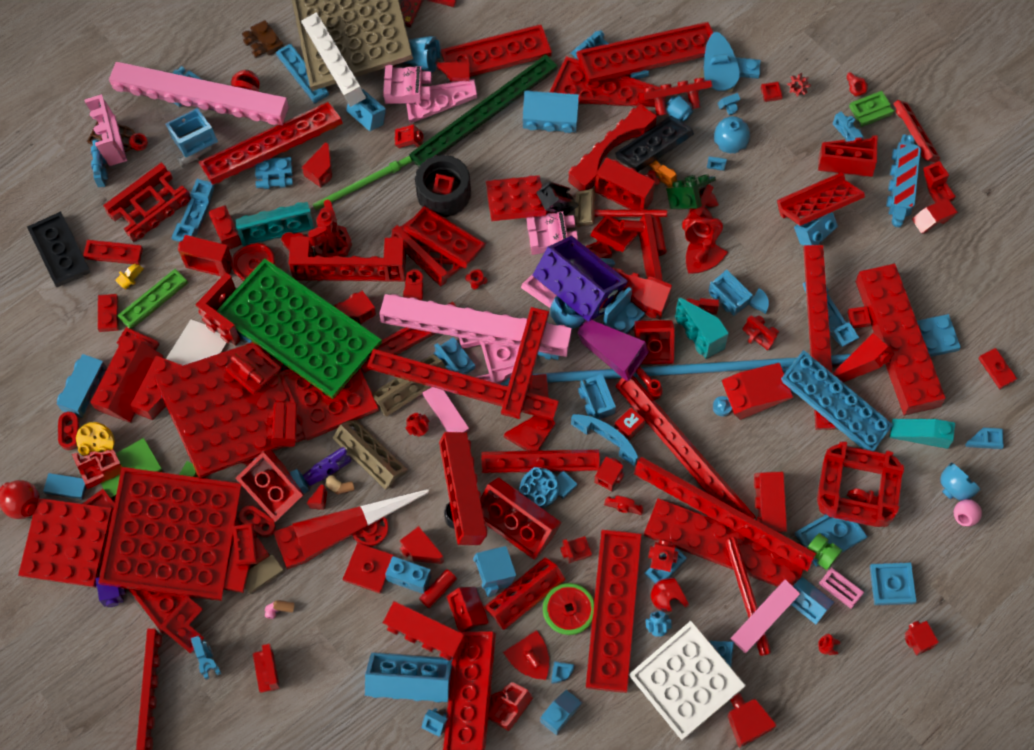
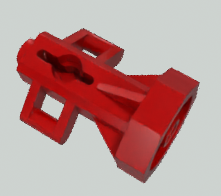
(328, 235)

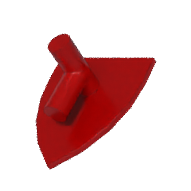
(703, 256)
(530, 656)

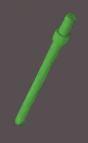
(393, 167)

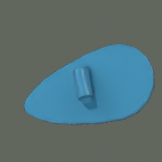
(720, 63)

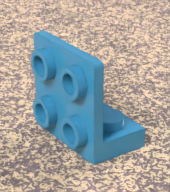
(622, 313)

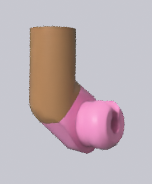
(276, 606)

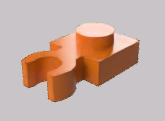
(665, 174)

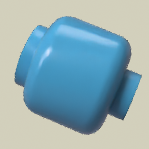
(679, 108)

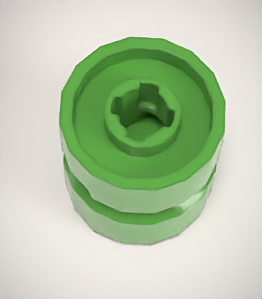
(825, 552)

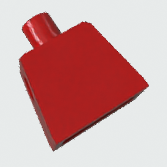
(748, 720)

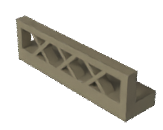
(401, 391)
(367, 455)

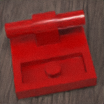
(252, 368)

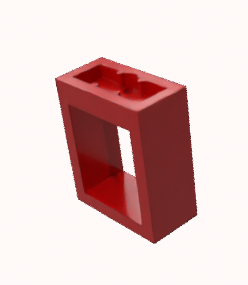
(205, 255)

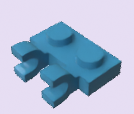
(204, 654)

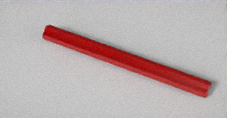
(745, 589)

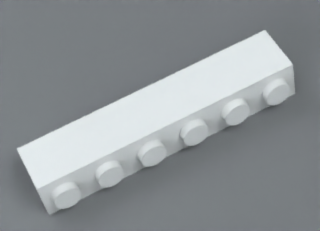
(333, 59)

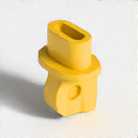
(127, 278)

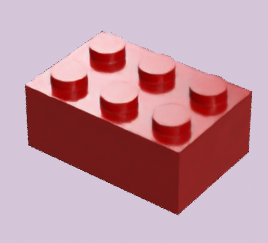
(624, 185)

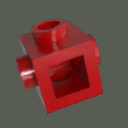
(659, 562)

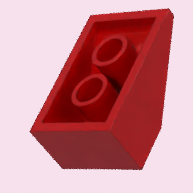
(756, 390)
(270, 484)

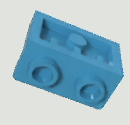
(454, 357)

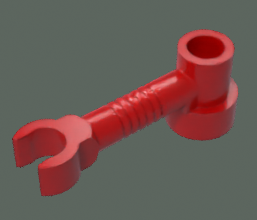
(653, 386)

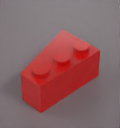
(770, 500)

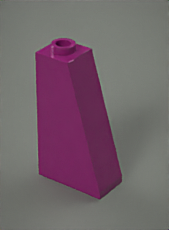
(615, 348)

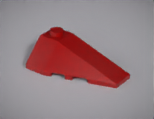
(648, 294)

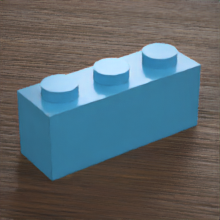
(81, 385)

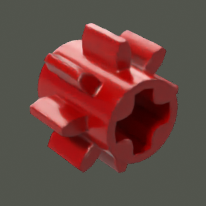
(801, 81)
(417, 424)

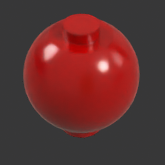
(18, 499)

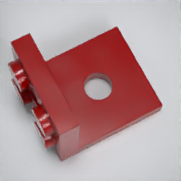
(212, 302)

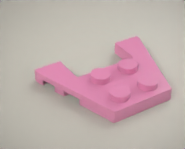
(498, 358)

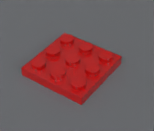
(514, 198)

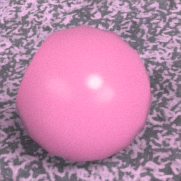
(968, 511)

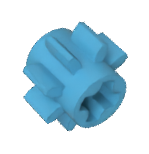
(658, 623)

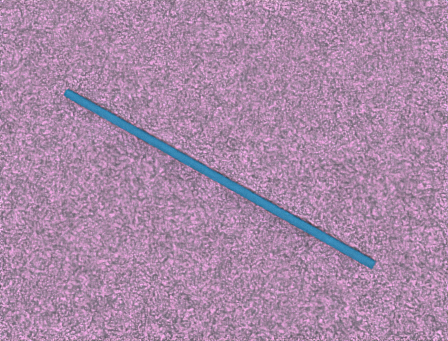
(679, 369)

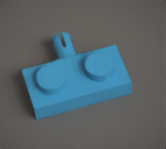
(846, 127)

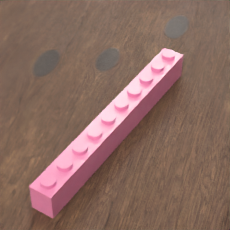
(199, 93)
(469, 323)

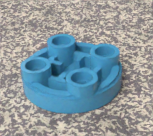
(540, 486)

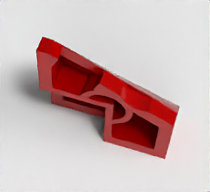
(97, 467)
(508, 705)

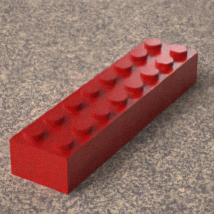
(896, 325)

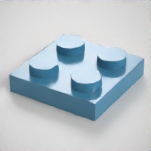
(939, 335)
(892, 584)

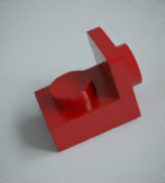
(408, 135)
(575, 549)

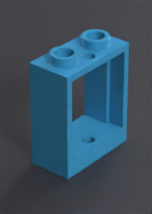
(195, 141)

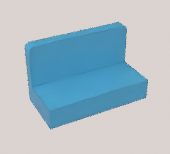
(811, 601)

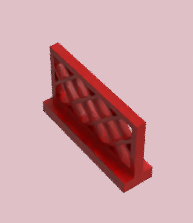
(812, 196)
(423, 258)

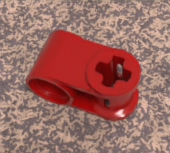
(414, 289)

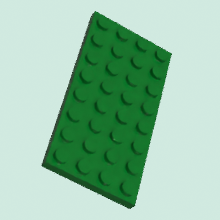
(299, 328)

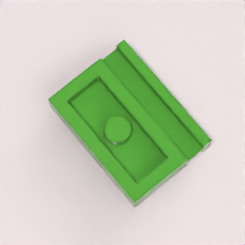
(871, 108)

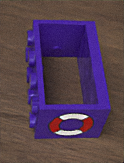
(579, 277)

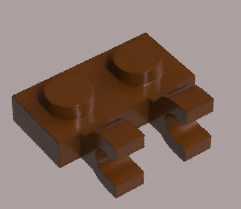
(267, 39)

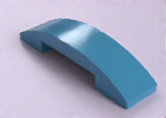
(196, 210)
(838, 328)
(586, 423)

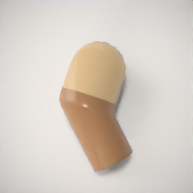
(338, 487)

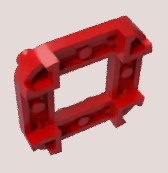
(865, 460)

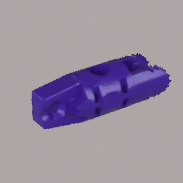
(327, 466)

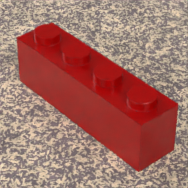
(426, 631)

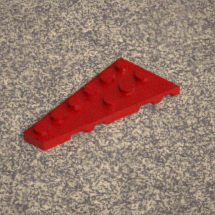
(612, 91)

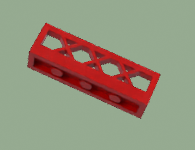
(527, 594)

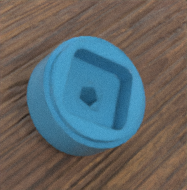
(722, 406)

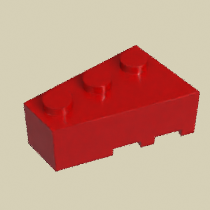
(849, 157)
(148, 398)

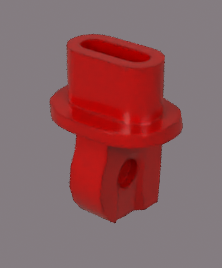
(862, 496)

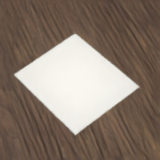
(196, 344)

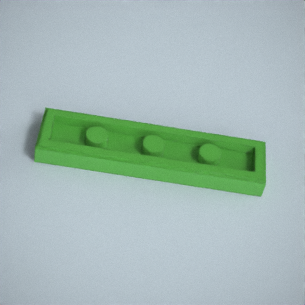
(152, 299)

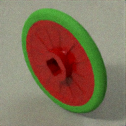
(565, 596)

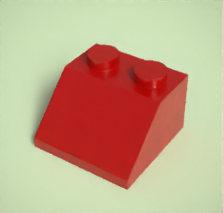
(658, 339)

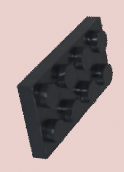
(654, 143)
(58, 249)

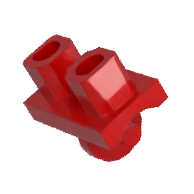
(758, 332)

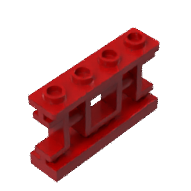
(141, 190)

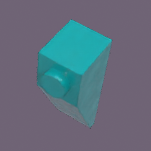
(924, 431)

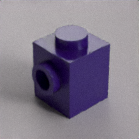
(109, 595)

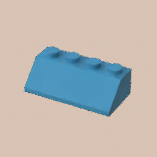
(408, 677)

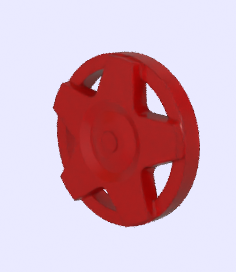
(371, 532)

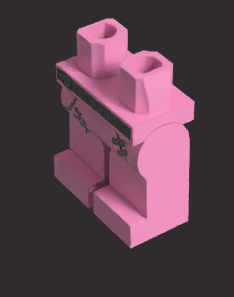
(405, 85)
(548, 230)

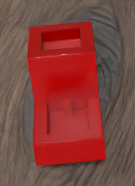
(936, 182)
(934, 214)

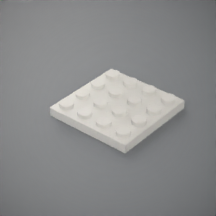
(687, 680)

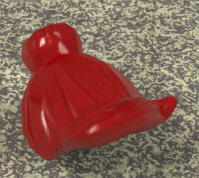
(702, 228)

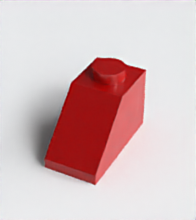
(319, 167)
(420, 548)

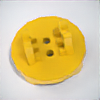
(85, 438)

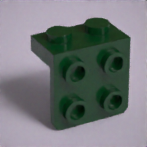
(686, 193)

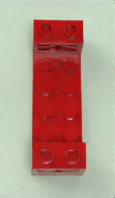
(307, 267)

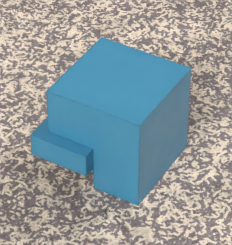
(495, 569)

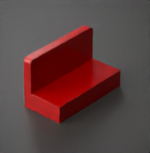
(467, 608)

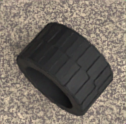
(448, 166)

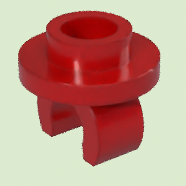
(826, 644)

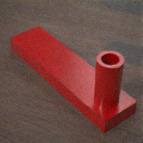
(648, 244)

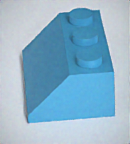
(550, 111)

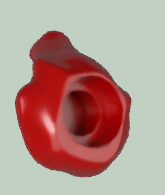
(857, 85)

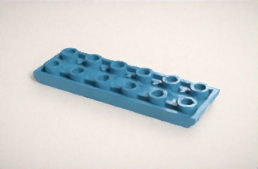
(836, 402)

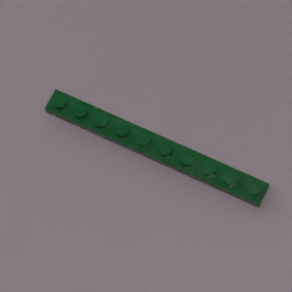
(484, 110)

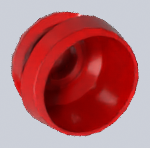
(246, 79)
(664, 592)

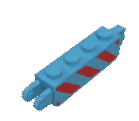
(904, 180)

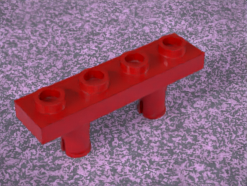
(683, 86)

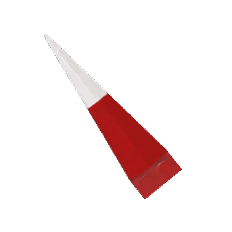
(313, 536)

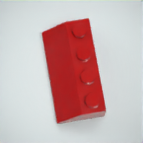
(124, 378)
(517, 518)

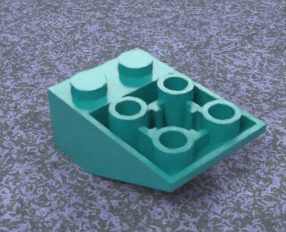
(702, 328)

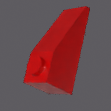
(866, 358)

